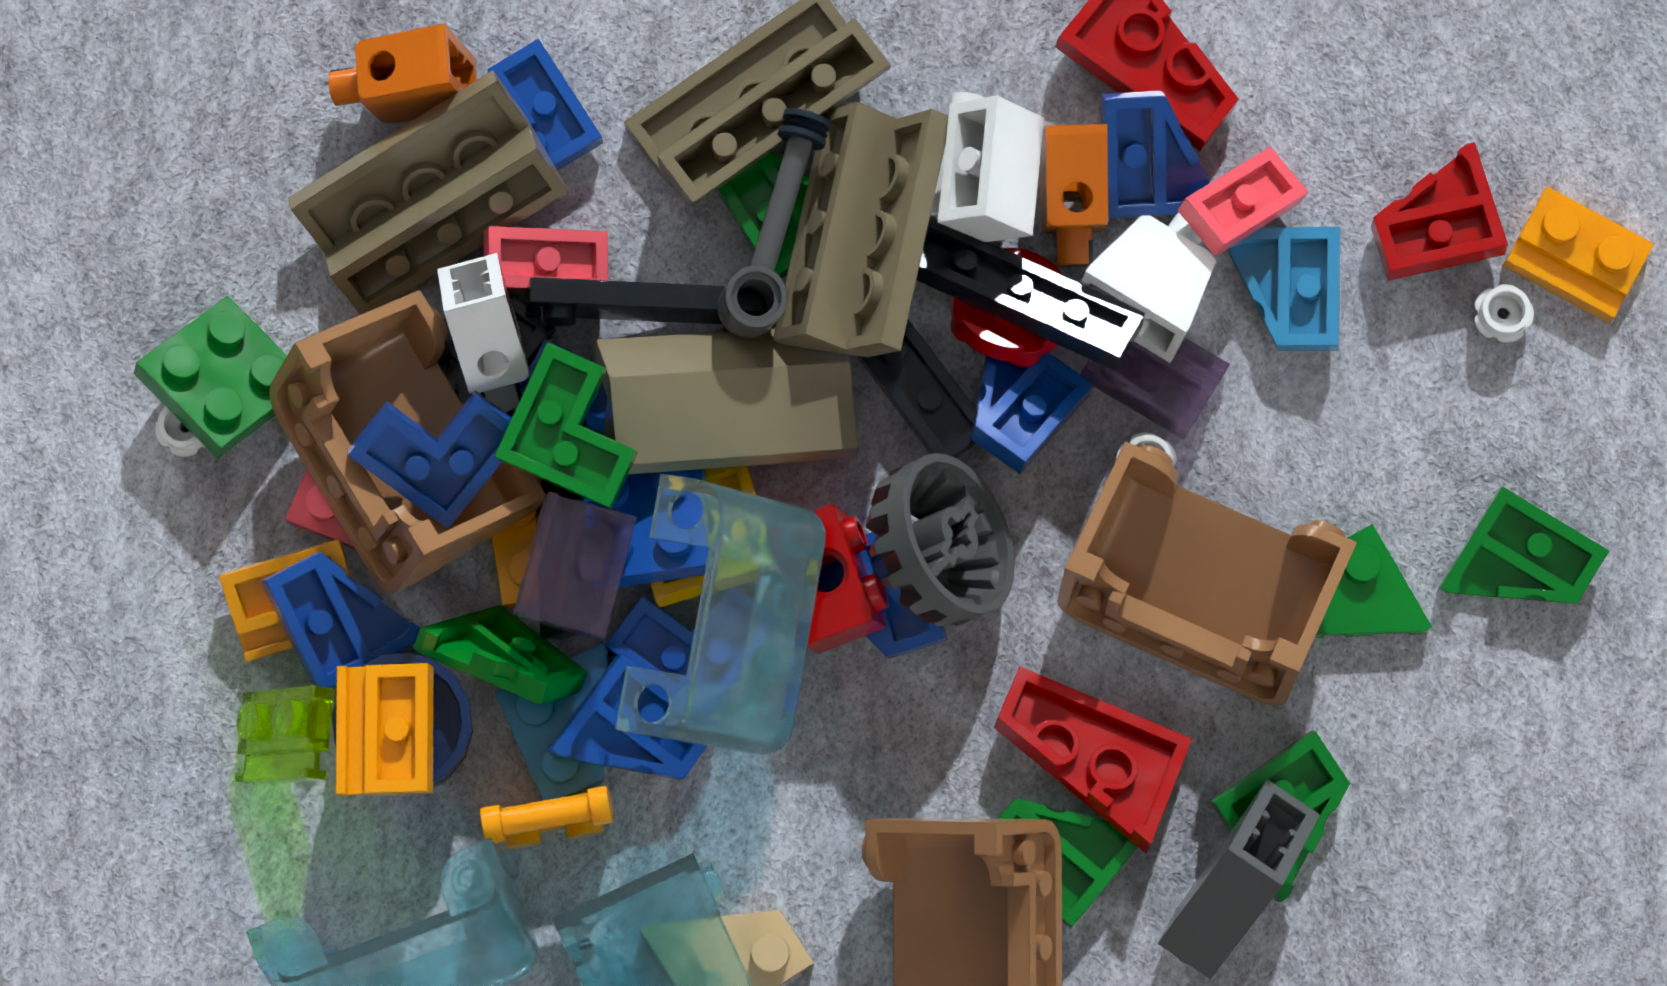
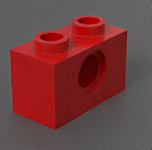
(858, 602)

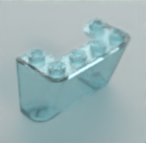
(748, 621)

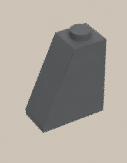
(1239, 879)

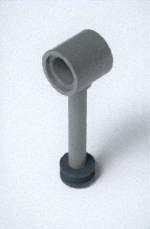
(802, 132)

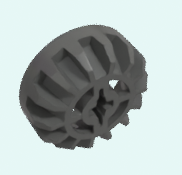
(958, 552)

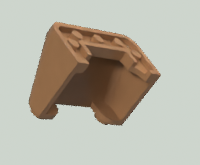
(332, 392)
(1201, 579)
(971, 899)

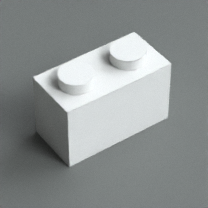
(991, 169)

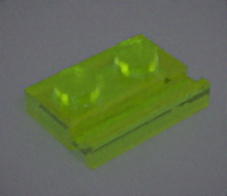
(284, 734)

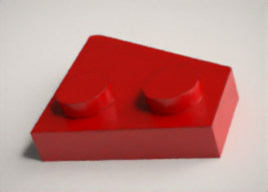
(1441, 222)

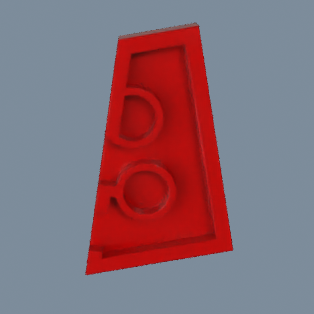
(1142, 50)
(1096, 750)

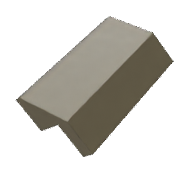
(735, 104)
(428, 194)
(862, 231)
(725, 401)

